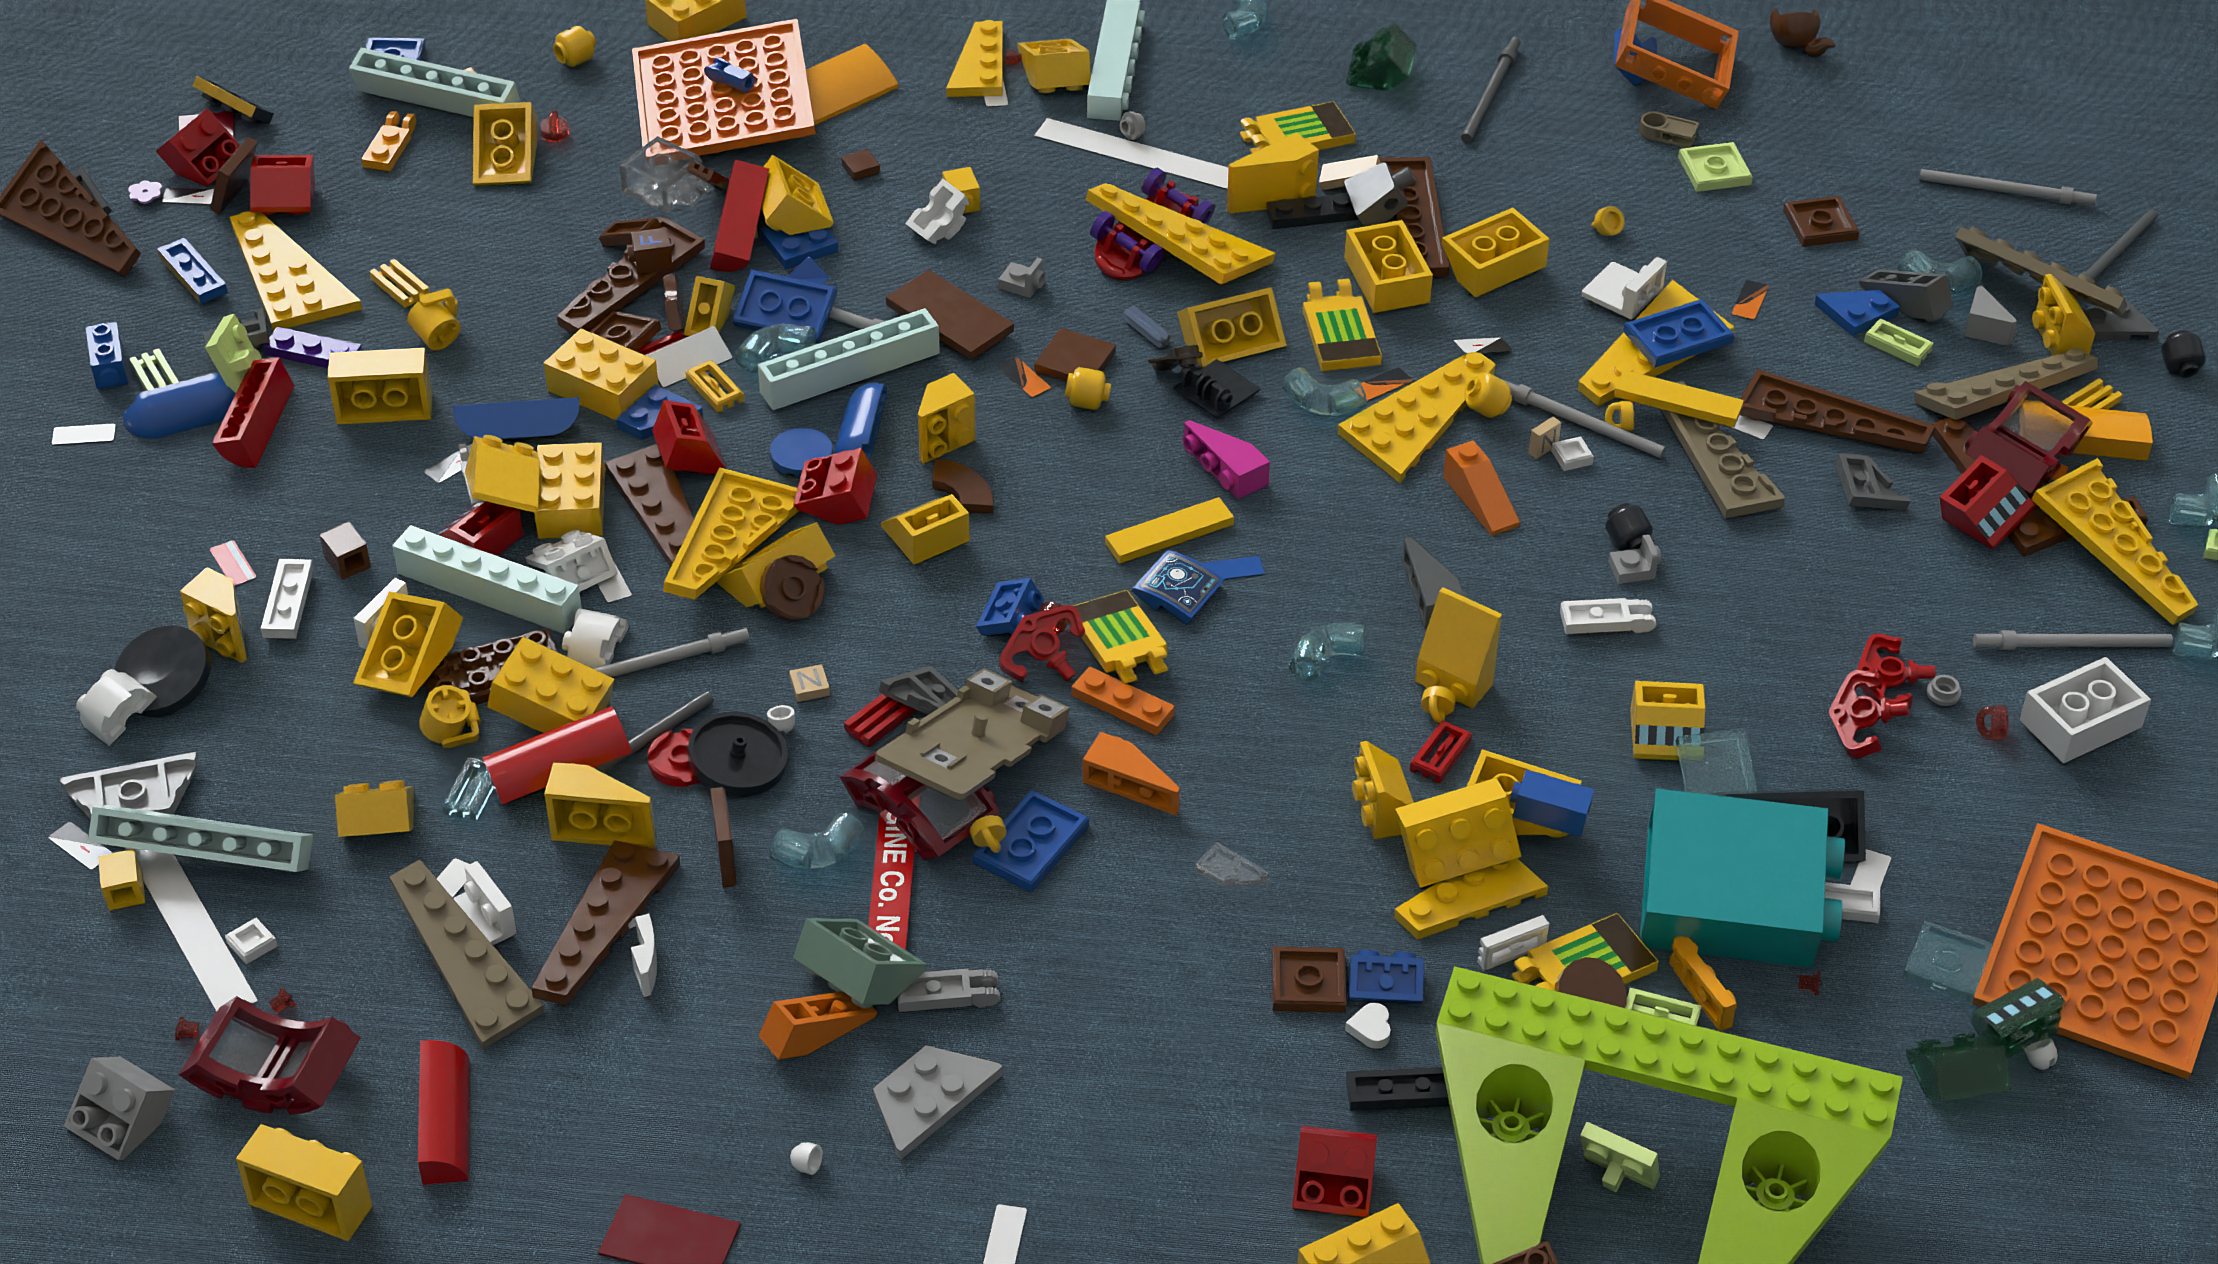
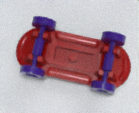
(1126, 253)

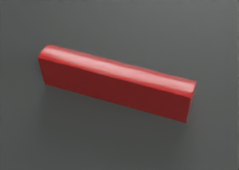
(739, 217)
(254, 413)
(529, 763)
(443, 1113)

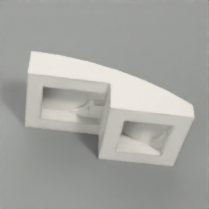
(644, 955)

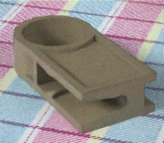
(1670, 130)

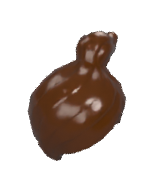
(1799, 31)

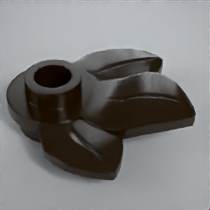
(1183, 356)

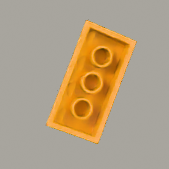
(847, 82)
(2116, 434)

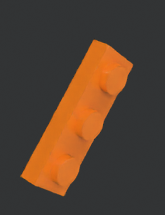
(1123, 700)

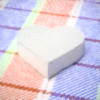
(1370, 1025)

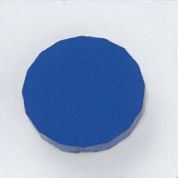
(795, 447)

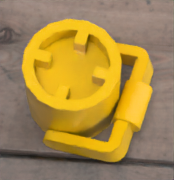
(434, 321)
(446, 715)

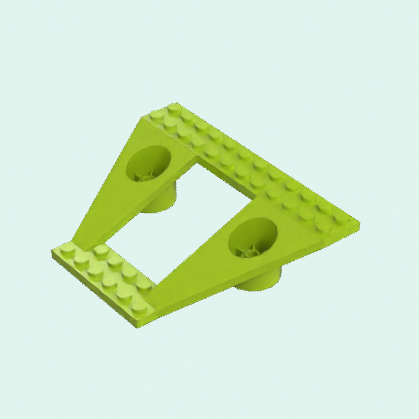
(1521, 1056)

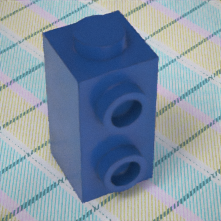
(106, 355)
(1552, 802)

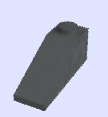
(1916, 293)
(1426, 578)

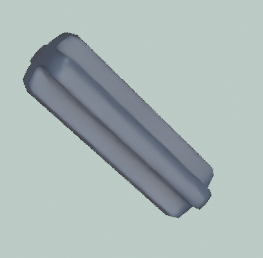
(1147, 327)

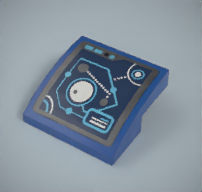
(1178, 585)

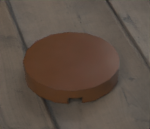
(792, 588)
(1593, 981)

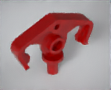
(1037, 637)
(1890, 668)
(1855, 713)

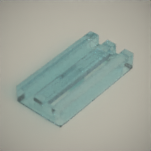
(473, 810)

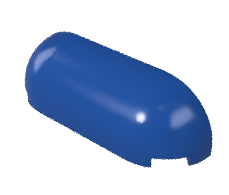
(179, 407)
(517, 418)
(862, 419)

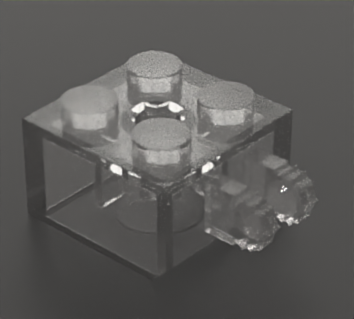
(660, 176)

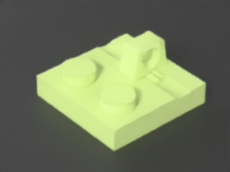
(231, 351)
(1619, 1158)

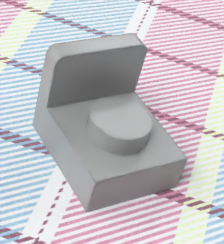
(1023, 279)
(1636, 563)

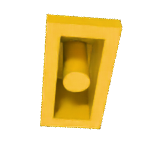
(709, 305)

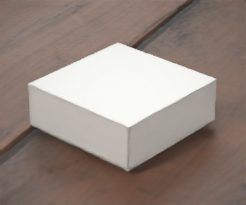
(1572, 453)
(251, 941)

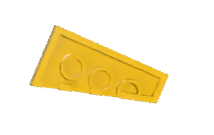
(980, 63)
(1468, 896)

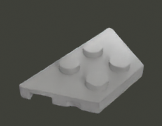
(141, 786)
(929, 1093)

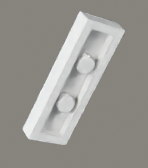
(287, 598)

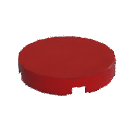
(669, 759)

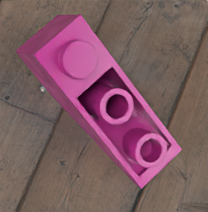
(1231, 460)

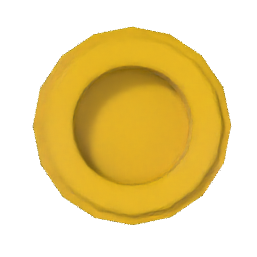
(1608, 221)
(1626, 415)
(1438, 702)
(988, 832)

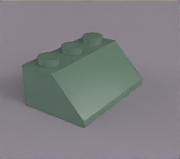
(856, 960)

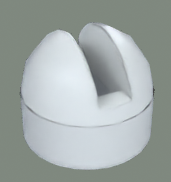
(782, 718)
(2042, 1054)
(807, 1157)

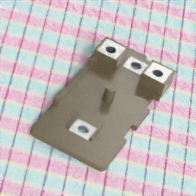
(974, 735)

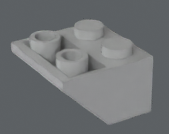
(117, 1106)

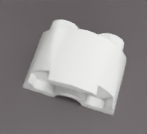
(942, 215)
(594, 637)
(111, 703)

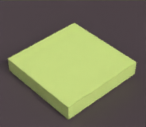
(1715, 167)

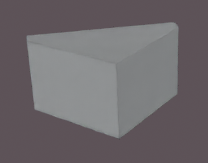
(1990, 320)

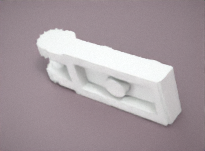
(1607, 616)

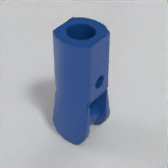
(730, 75)

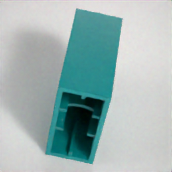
(1740, 877)

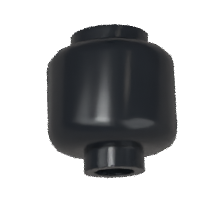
(2183, 353)
(1627, 525)

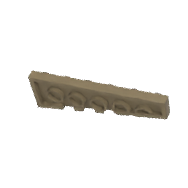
(2083, 287)
(1993, 388)
(1723, 468)
(476, 974)

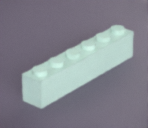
(1115, 59)
(428, 83)
(848, 359)
(487, 579)
(200, 838)

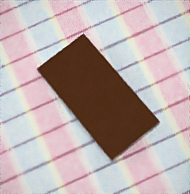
(961, 319)
(478, 666)

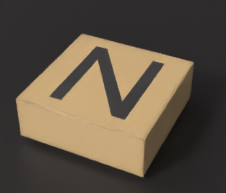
(1543, 437)
(809, 683)

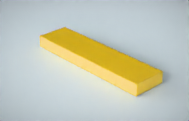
(1678, 398)
(1169, 530)

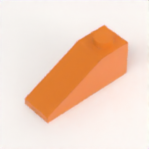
(1478, 486)
(1126, 771)
(808, 1023)

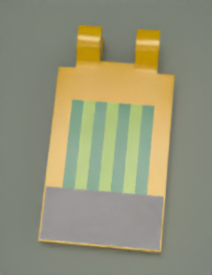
(1319, 124)
(1340, 328)
(1121, 635)
(1606, 939)

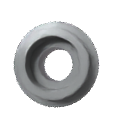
(1132, 125)
(1944, 690)

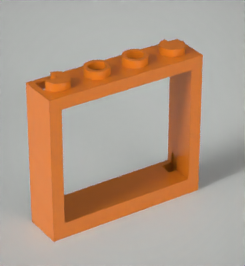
(1687, 26)

